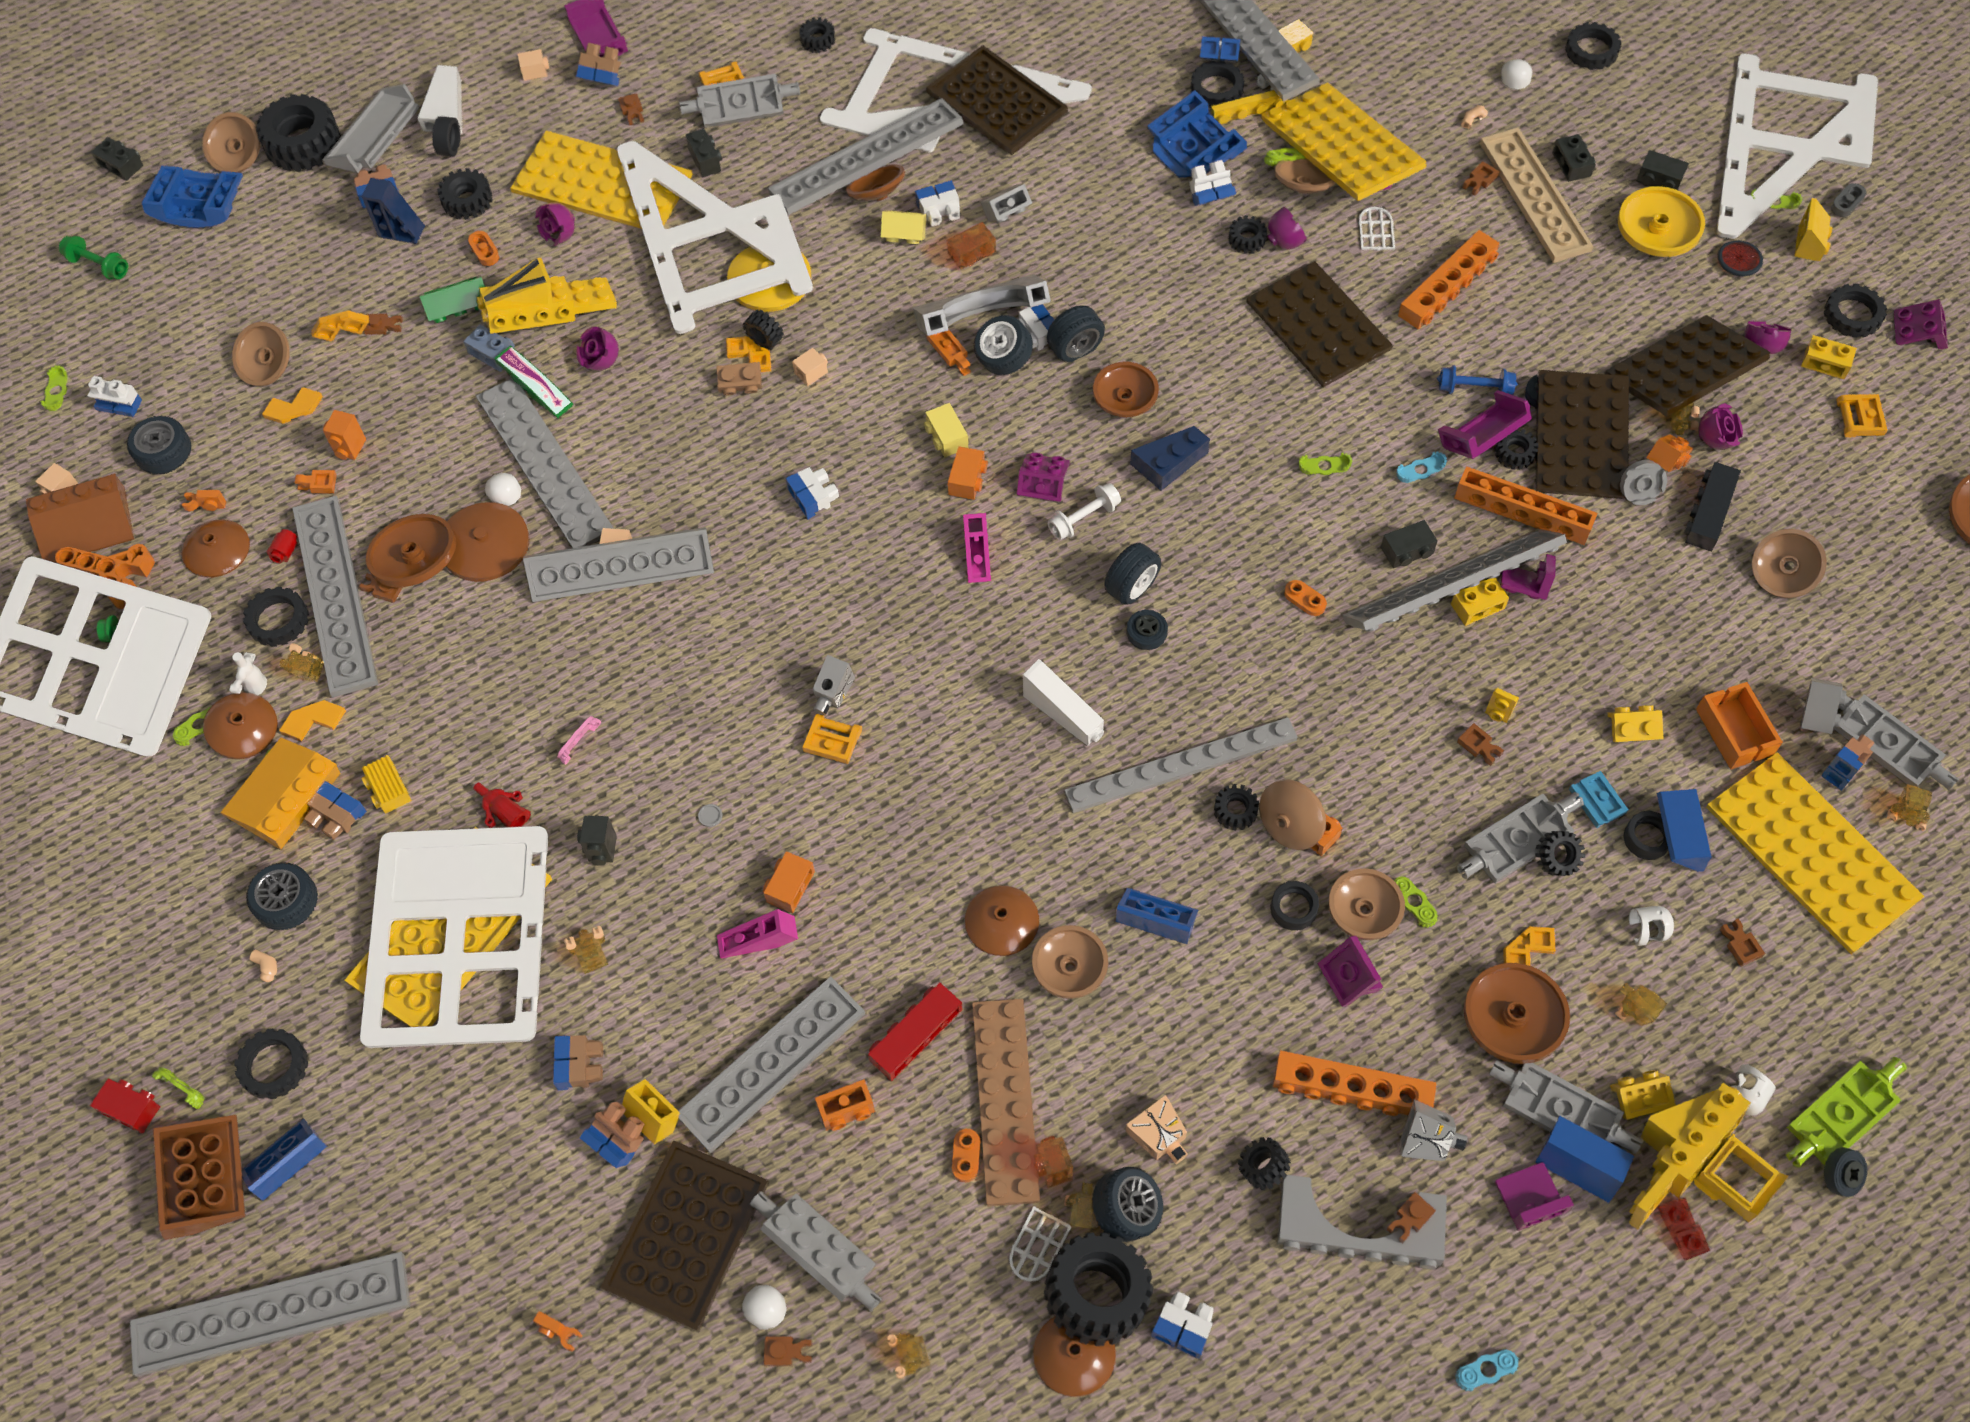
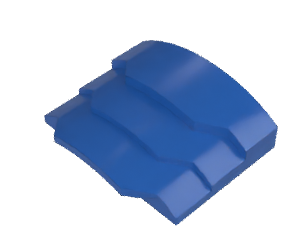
(1192, 137)
(191, 196)

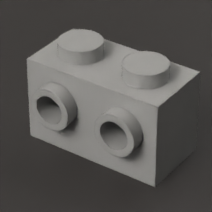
(1006, 202)
(1822, 706)

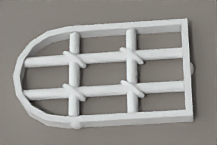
(1380, 221)
(1048, 1240)

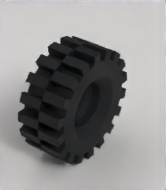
(462, 183)

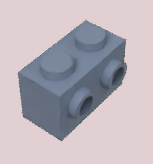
(486, 345)

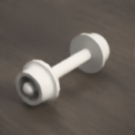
(1062, 526)

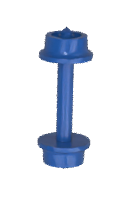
(1448, 379)

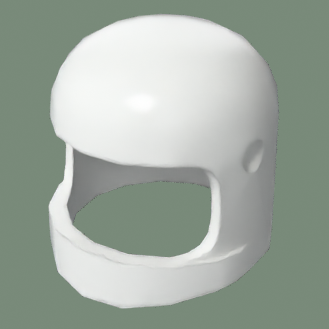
(1659, 916)
(1759, 1094)

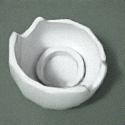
(1516, 74)
(503, 489)
(764, 1307)

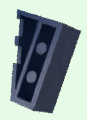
(391, 213)
(1170, 456)

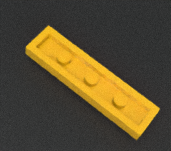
(1246, 106)

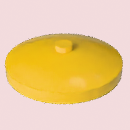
(1661, 221)
(769, 299)

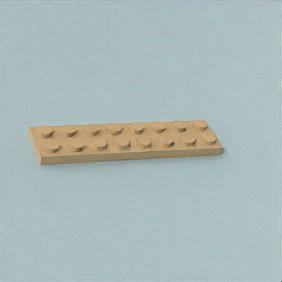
(1536, 195)

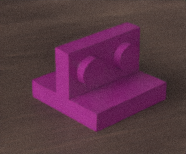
(1350, 972)

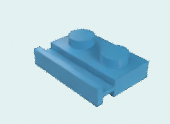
(1599, 799)

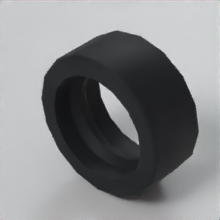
(446, 136)
(1638, 848)
(1294, 923)

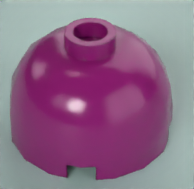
(555, 218)
(1285, 230)
(1770, 337)
(598, 349)
(1720, 427)

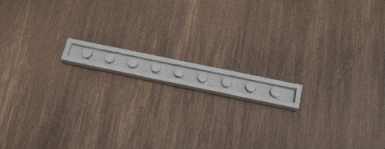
(1180, 765)

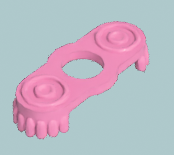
(589, 724)

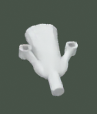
(248, 675)

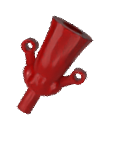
(501, 805)

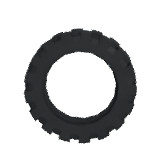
(1595, 31)
(1218, 69)
(1848, 326)
(287, 632)
(285, 1083)

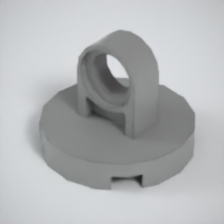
(1643, 482)

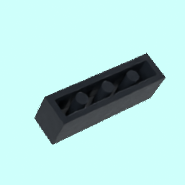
(1712, 506)

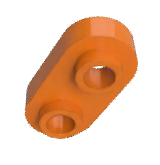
(484, 249)
(1304, 598)
(966, 1154)

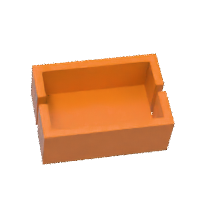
(1739, 725)

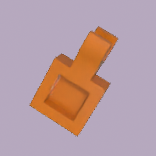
(319, 482)
(207, 499)
(551, 1327)

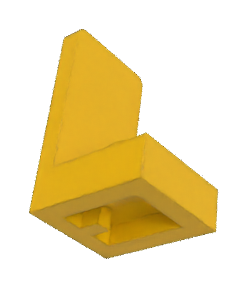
(1501, 705)

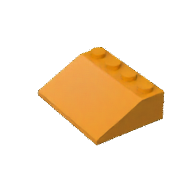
(278, 790)

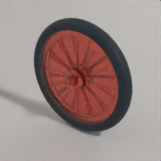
(1740, 258)

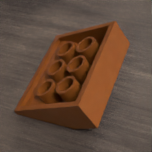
(81, 517)
(198, 1176)

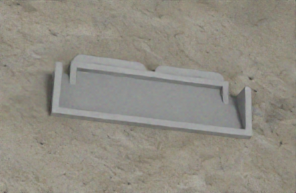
(373, 130)

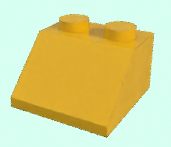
(1813, 233)

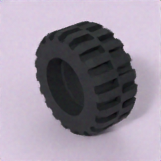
(292, 115)
(1080, 1316)

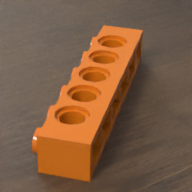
(1448, 279)
(1525, 505)
(1343, 1074)

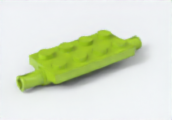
(1845, 1111)

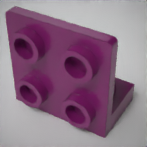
(1921, 323)
(1042, 476)
(1532, 584)
(1532, 1196)

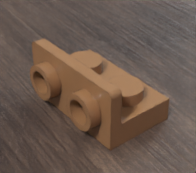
(739, 378)

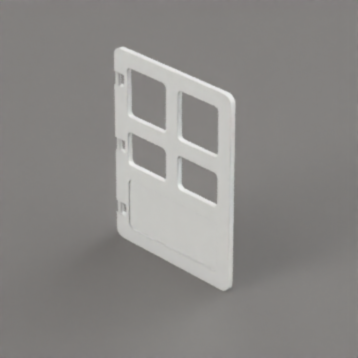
(137, 673)
(456, 879)

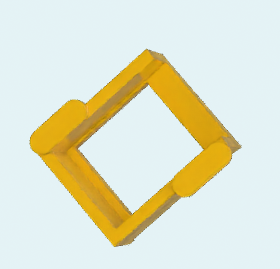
(1718, 1189)

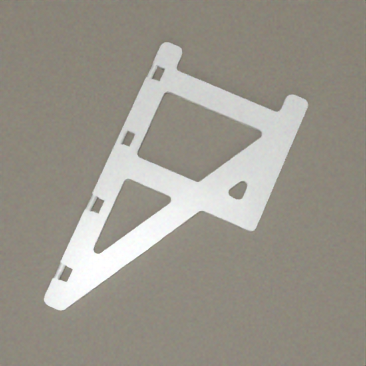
(855, 115)
(1853, 121)
(774, 242)

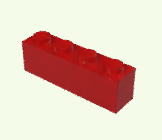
(914, 1031)

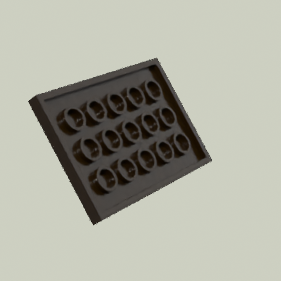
(997, 99)
(1319, 324)
(1689, 365)
(1582, 433)
(684, 1236)

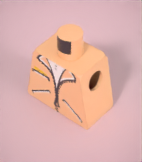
(1159, 1131)

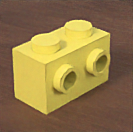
(903, 225)
(946, 430)

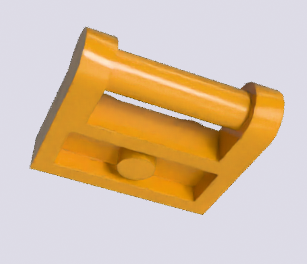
(724, 74)
(1869, 415)
(830, 744)

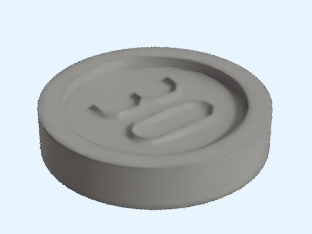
(710, 815)

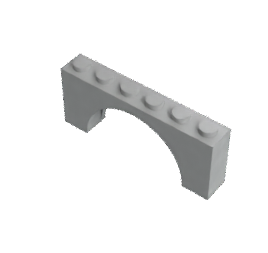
(938, 315)
(1305, 1227)

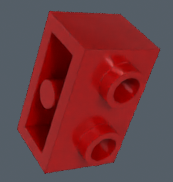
(126, 1105)

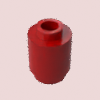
(282, 546)

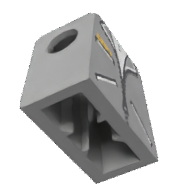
(832, 684)
(1429, 1134)

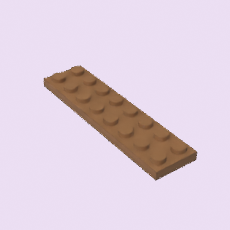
(1005, 1103)

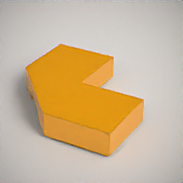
(329, 326)
(746, 347)
(303, 404)
(302, 719)
(1530, 940)

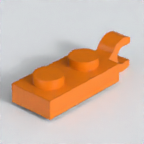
(950, 350)

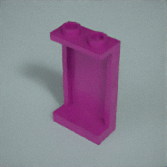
(594, 25)
(1488, 427)

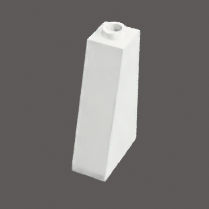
(442, 98)
(1061, 703)

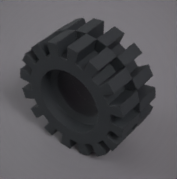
(817, 43)
(1247, 225)
(763, 329)
(1517, 459)
(1238, 794)
(1573, 853)
(1256, 1155)

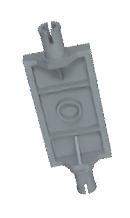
(740, 100)
(1894, 744)
(1513, 839)
(1545, 1097)
(818, 1248)

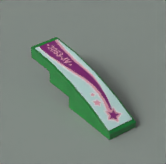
(533, 381)

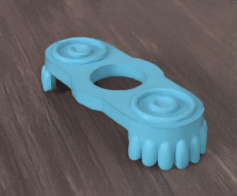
(1433, 464)
(1471, 1376)

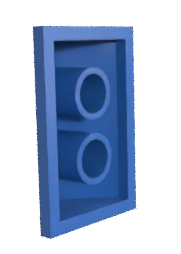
(1684, 828)
(1156, 915)
(282, 1159)
(1585, 1159)

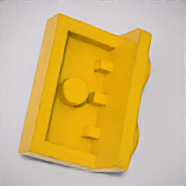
(1636, 724)

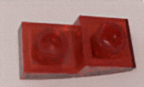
(1683, 1229)

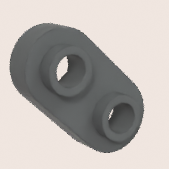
(1846, 203)

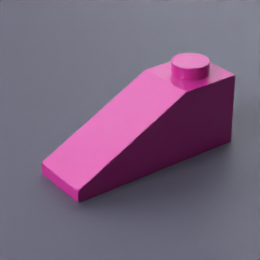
(977, 547)
(759, 934)

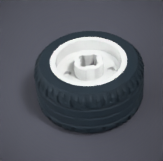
(1003, 345)
(1132, 573)

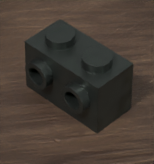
(703, 152)
(1574, 157)
(117, 158)
(1662, 170)
(1409, 544)
(597, 839)

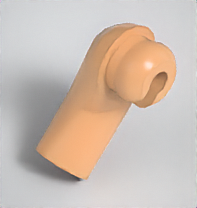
(1470, 115)
(267, 964)

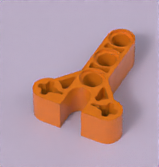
(116, 567)

